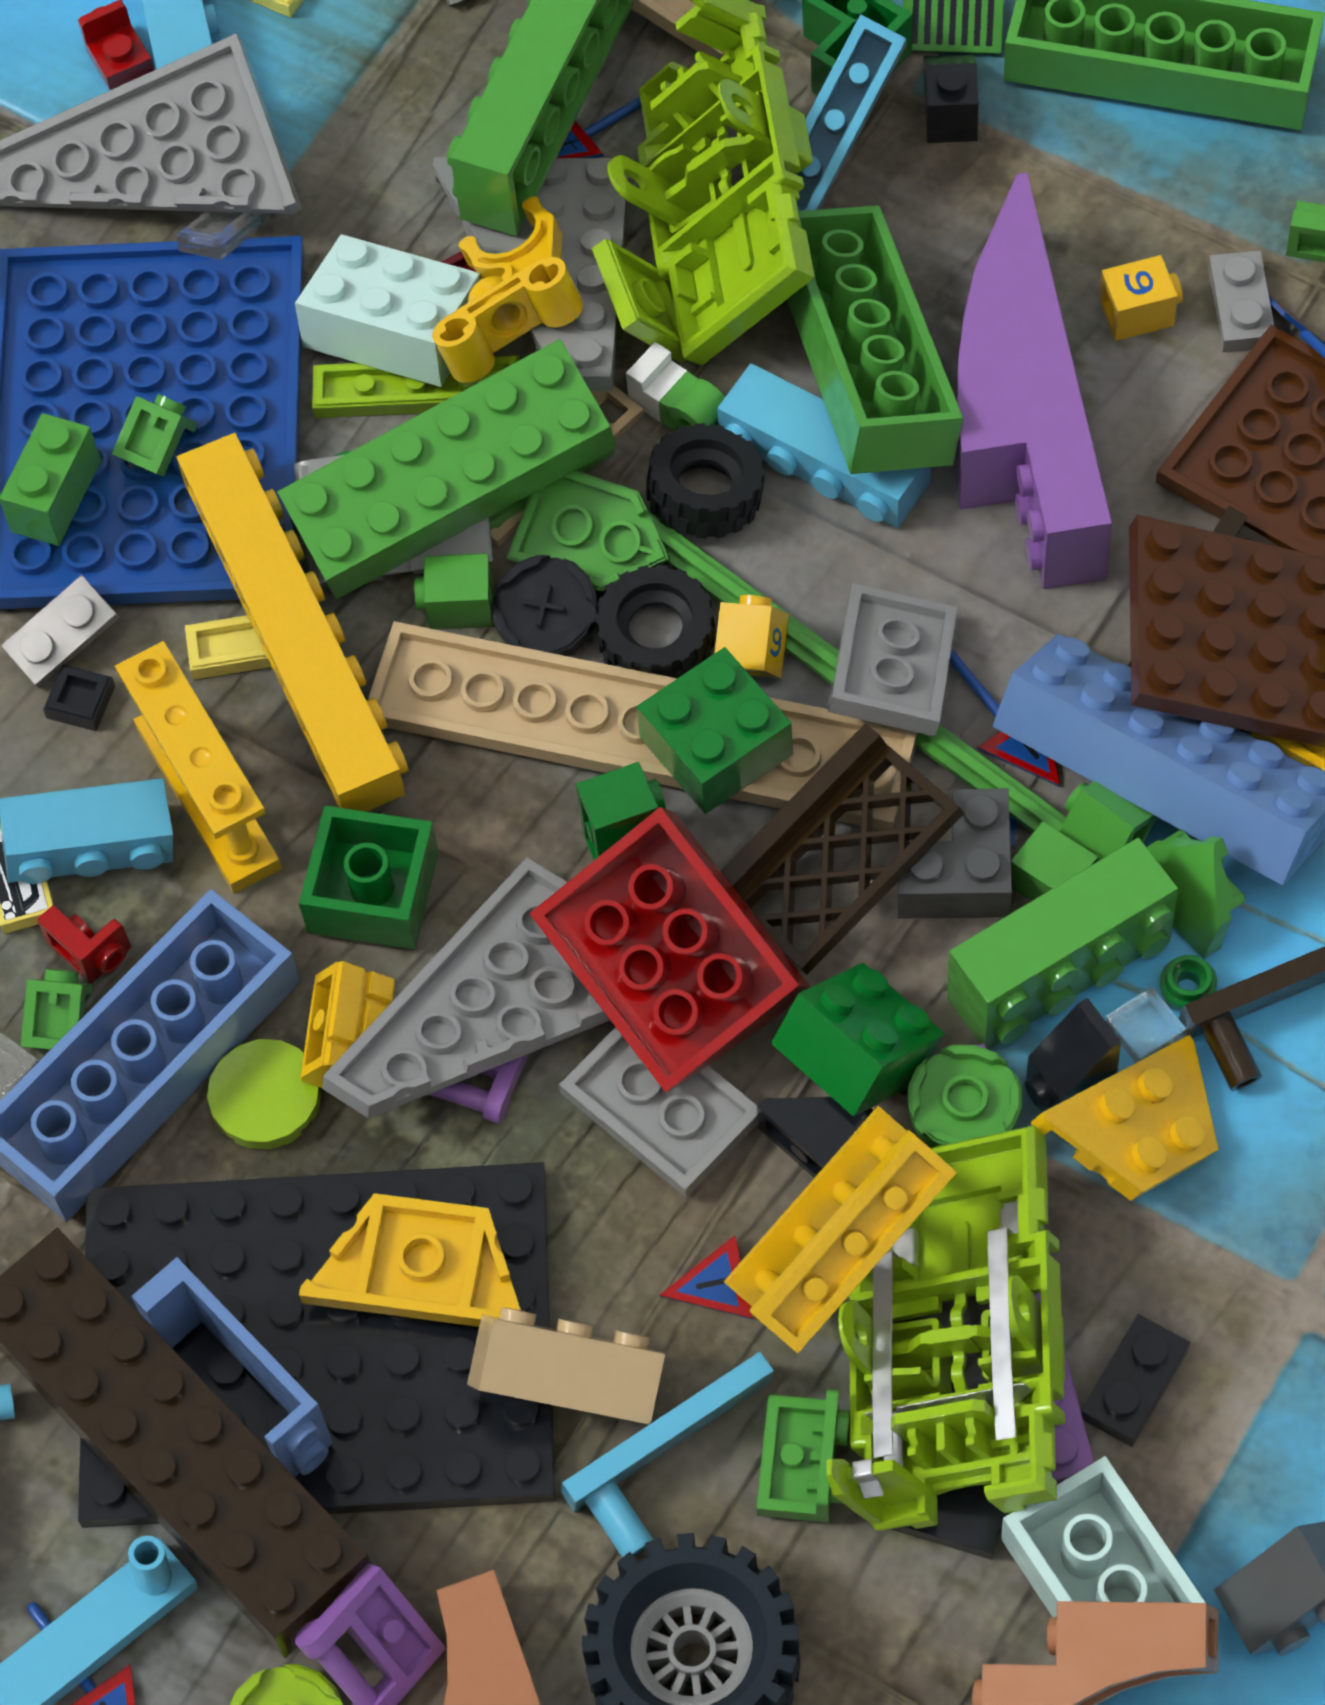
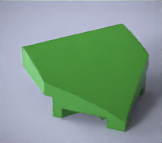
(1203, 888)

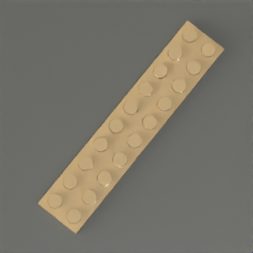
(582, 713)

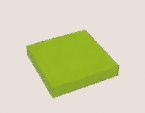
(639, 297)

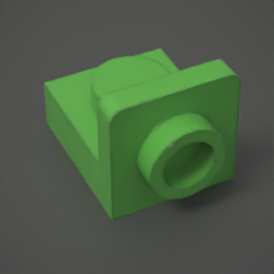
(152, 433)
(52, 1007)

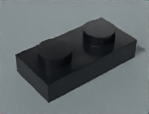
(1135, 1380)

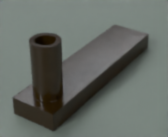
(1217, 1012)

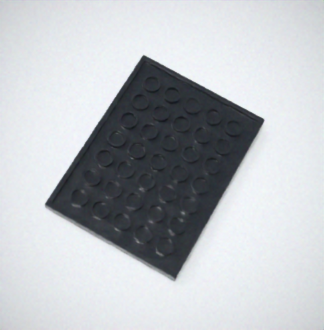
(385, 1384)

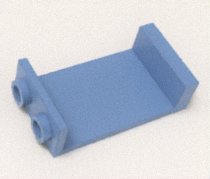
(178, 1302)

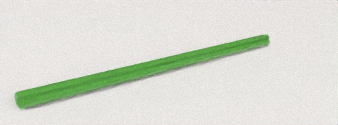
(822, 658)

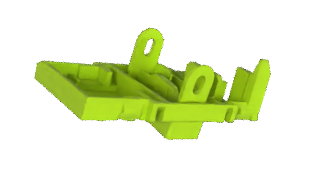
(719, 244)

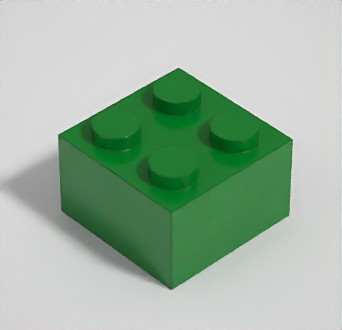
(715, 730)
(369, 877)
(857, 1038)

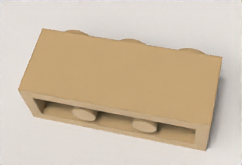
(566, 1366)

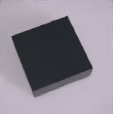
(79, 697)

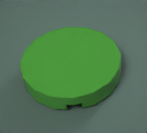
(963, 1096)

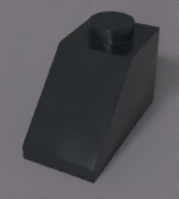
(951, 98)
(1072, 1057)
(808, 1128)

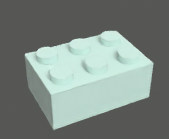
(381, 308)
(1094, 1545)

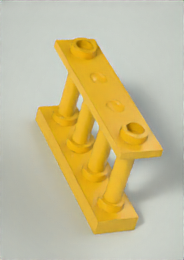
(199, 767)
(839, 1228)

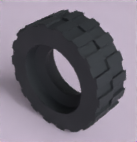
(703, 513)
(655, 587)

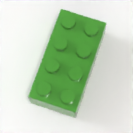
(1062, 945)

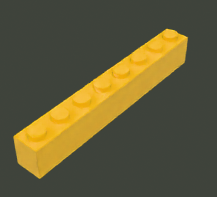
(292, 626)

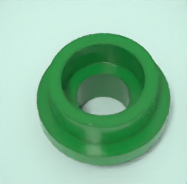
(1190, 968)

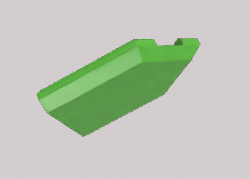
(592, 524)

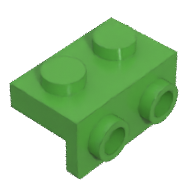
(795, 1454)

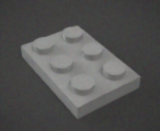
(893, 660)
(672, 1133)

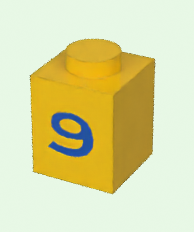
(1139, 297)
(753, 634)

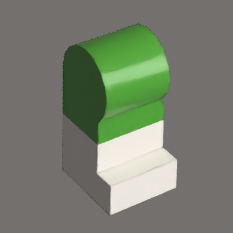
(671, 391)

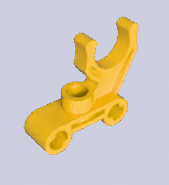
(510, 299)

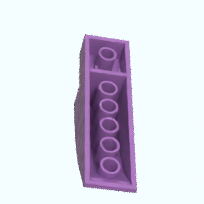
(1024, 407)

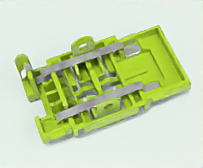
(918, 1436)

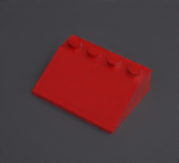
(669, 949)

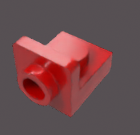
(114, 45)
(80, 947)

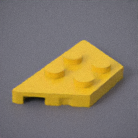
(1140, 1121)
(416, 1263)

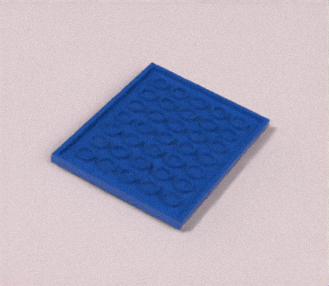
(145, 320)

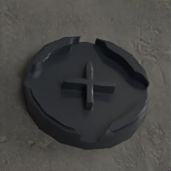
(545, 605)

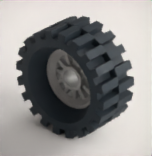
(684, 1584)

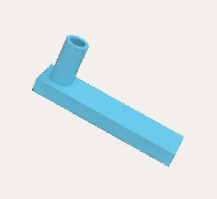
(598, 1481)
(97, 1626)

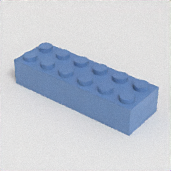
(1172, 766)
(141, 1053)

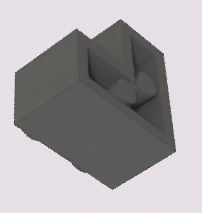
(970, 872)
(1279, 1592)

